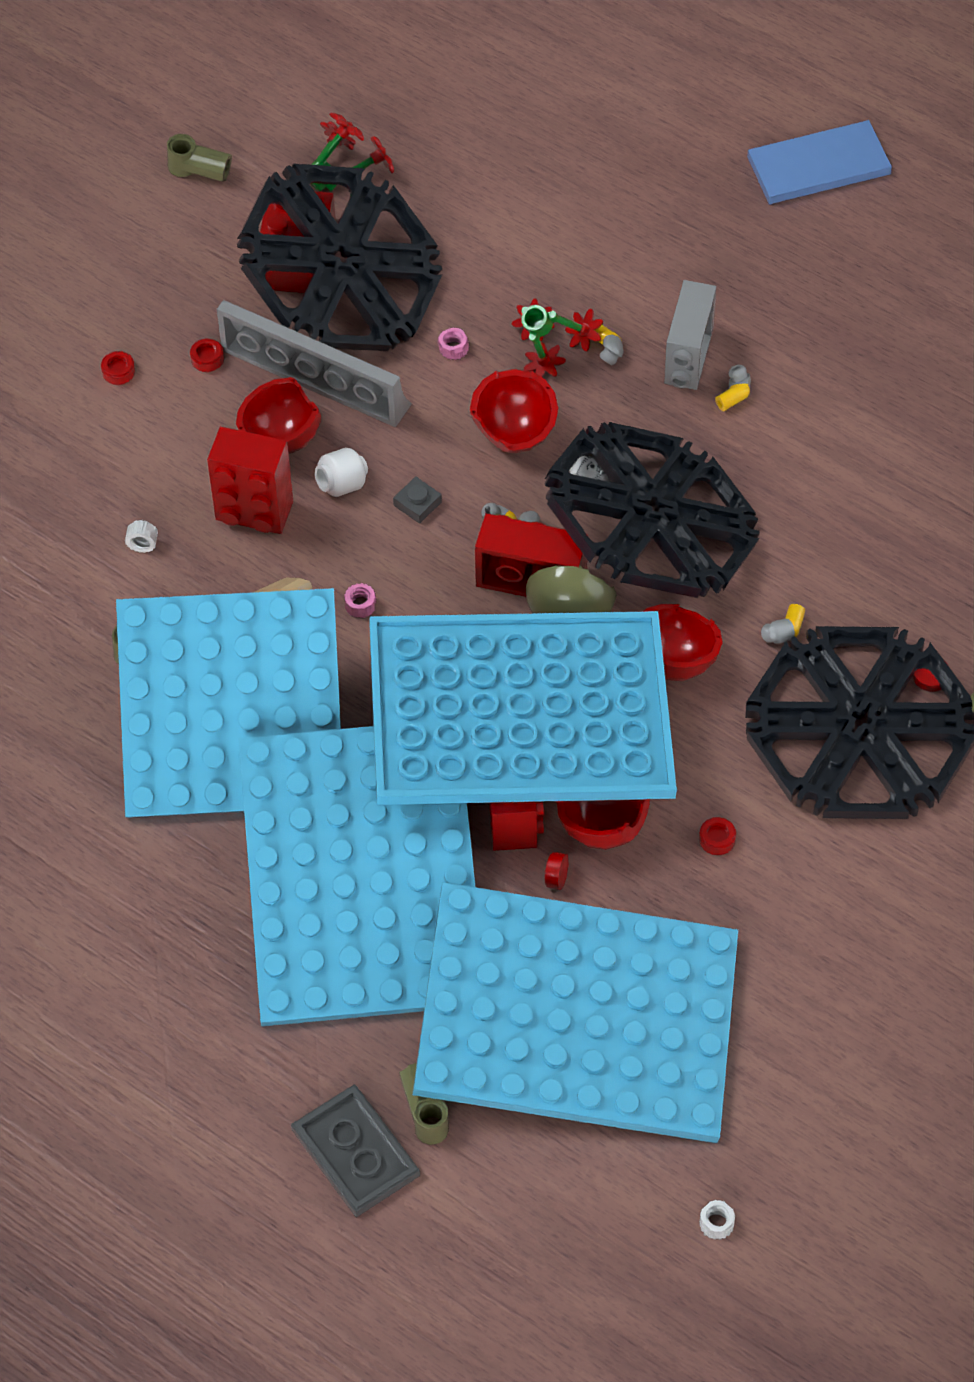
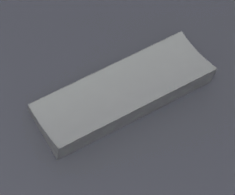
(311, 364)

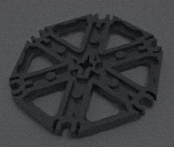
(350, 237)
(631, 499)
(840, 708)

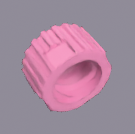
(453, 335)
(362, 610)

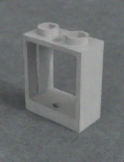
(690, 335)

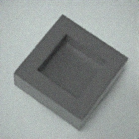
(417, 499)

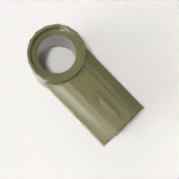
(188, 158)
(423, 1108)

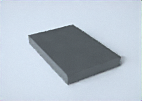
(355, 1150)

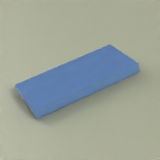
(819, 162)

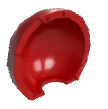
(514, 409)
(280, 412)
(687, 641)
(603, 822)

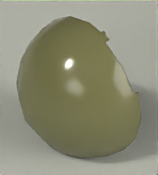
(568, 591)

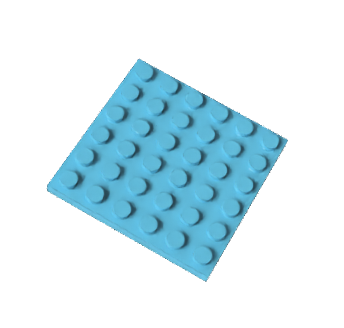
(212, 673)

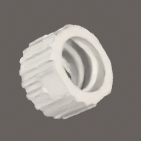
(141, 536)
(720, 1208)

